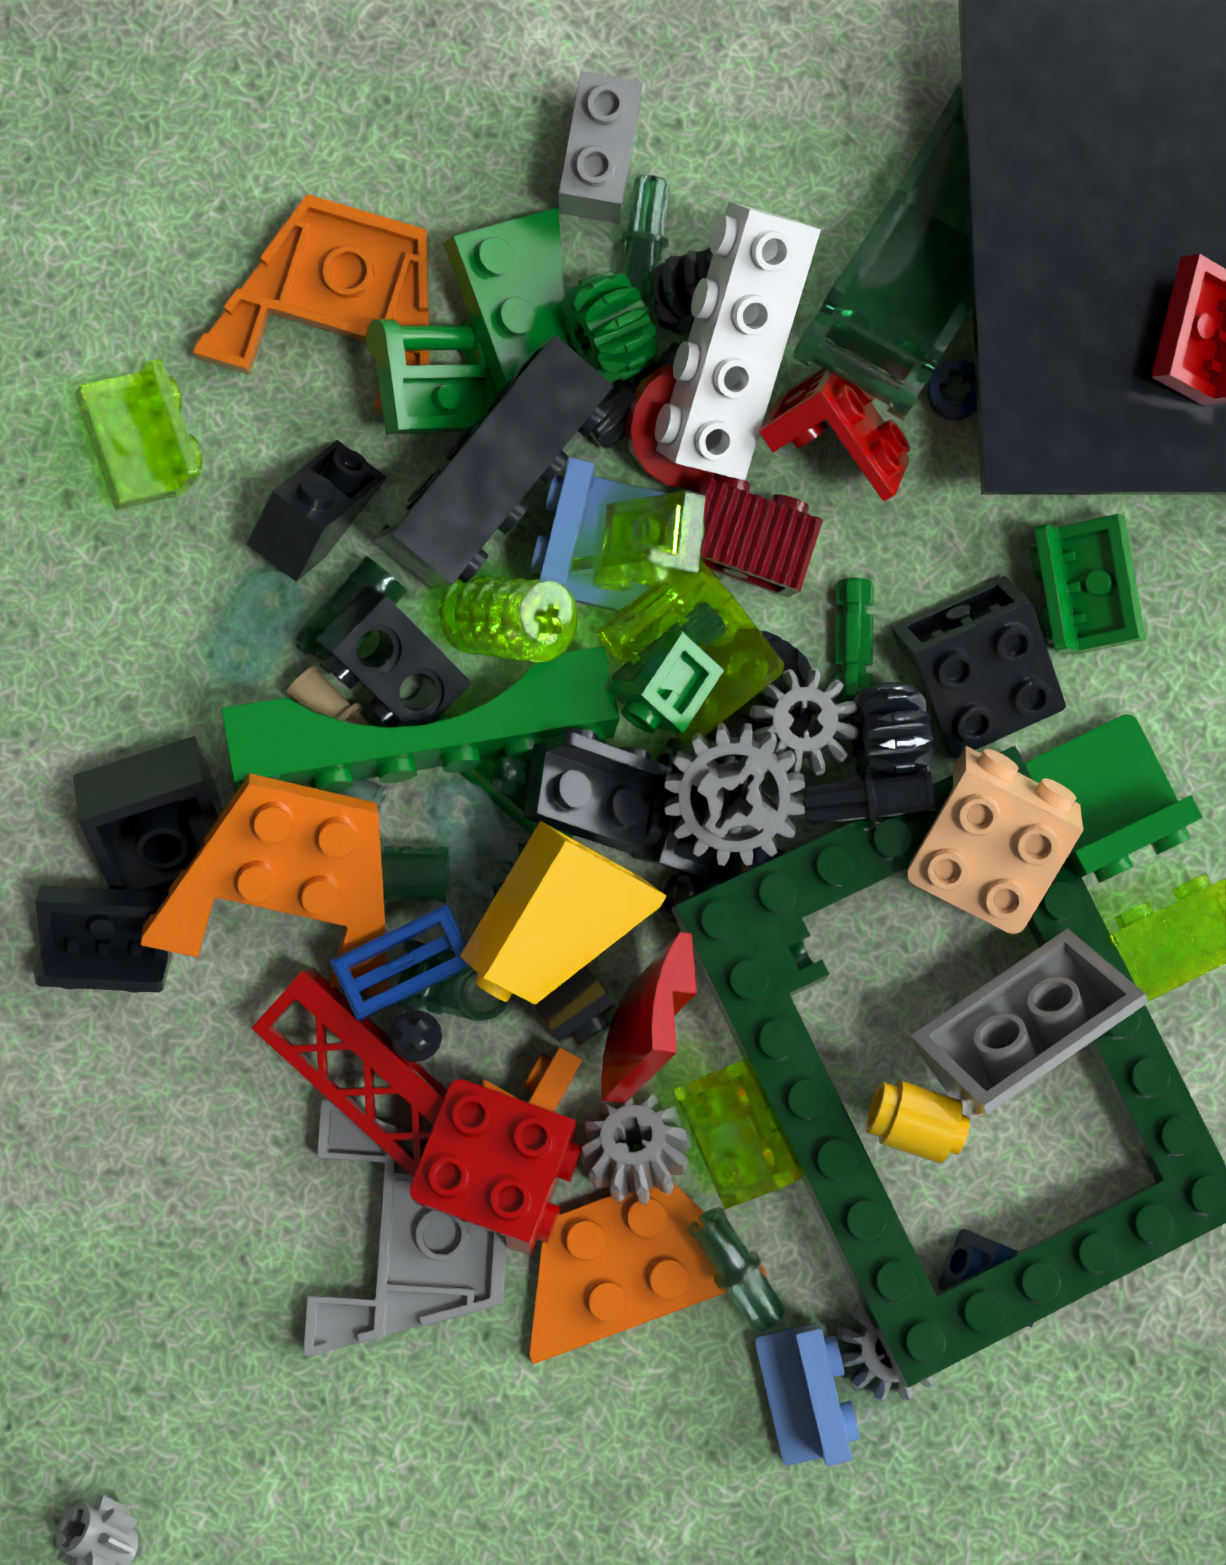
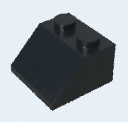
(148, 814)

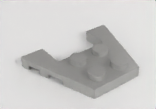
(426, 1261)

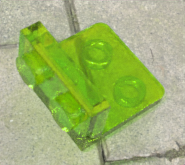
(741, 651)

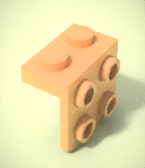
(997, 840)

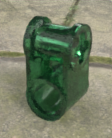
(451, 994)

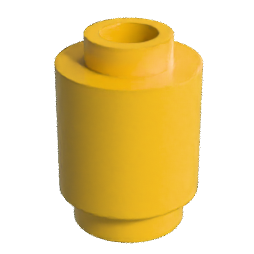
(917, 1121)

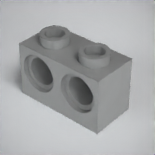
(600, 147)

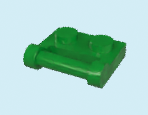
(429, 395)

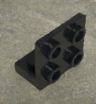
(982, 665)

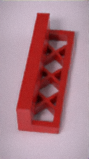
(378, 1055)

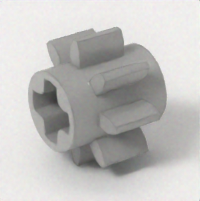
(97, 1534)

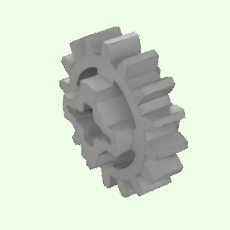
(758, 810)

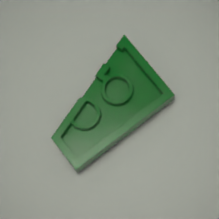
(511, 287)

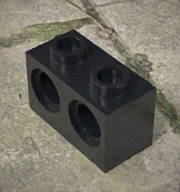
(400, 653)

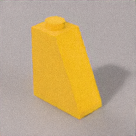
(554, 916)

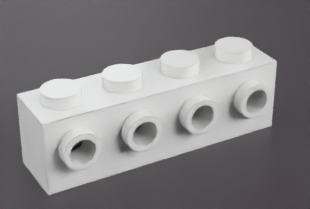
(735, 340)

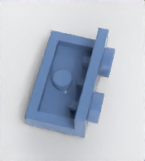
(803, 1396)

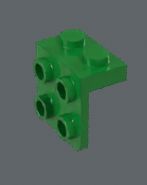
(1120, 796)

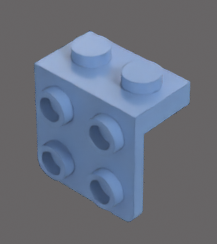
(579, 532)

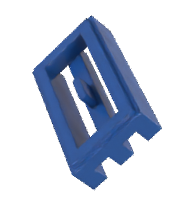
(352, 987)

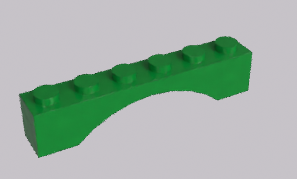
(328, 754)

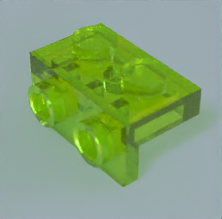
(140, 436)
(647, 542)
(1177, 940)

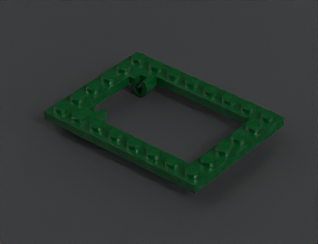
(755, 958)

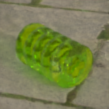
(509, 617)

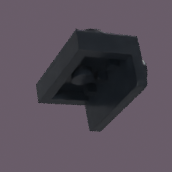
(95, 939)

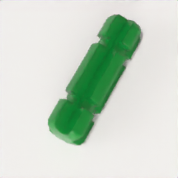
(854, 635)

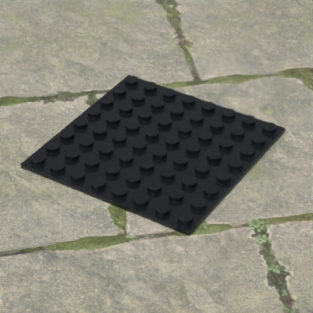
(1084, 189)

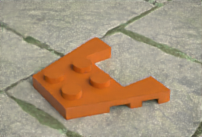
(329, 272)
(287, 854)

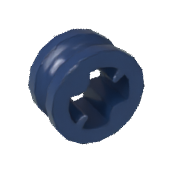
(940, 380)

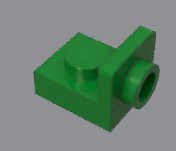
(668, 686)

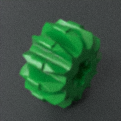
(610, 325)

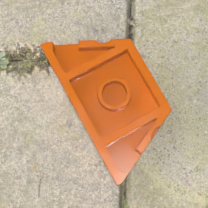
(617, 1269)

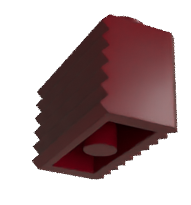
(756, 537)

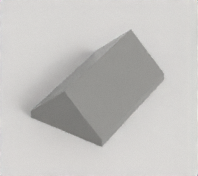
(1025, 1023)

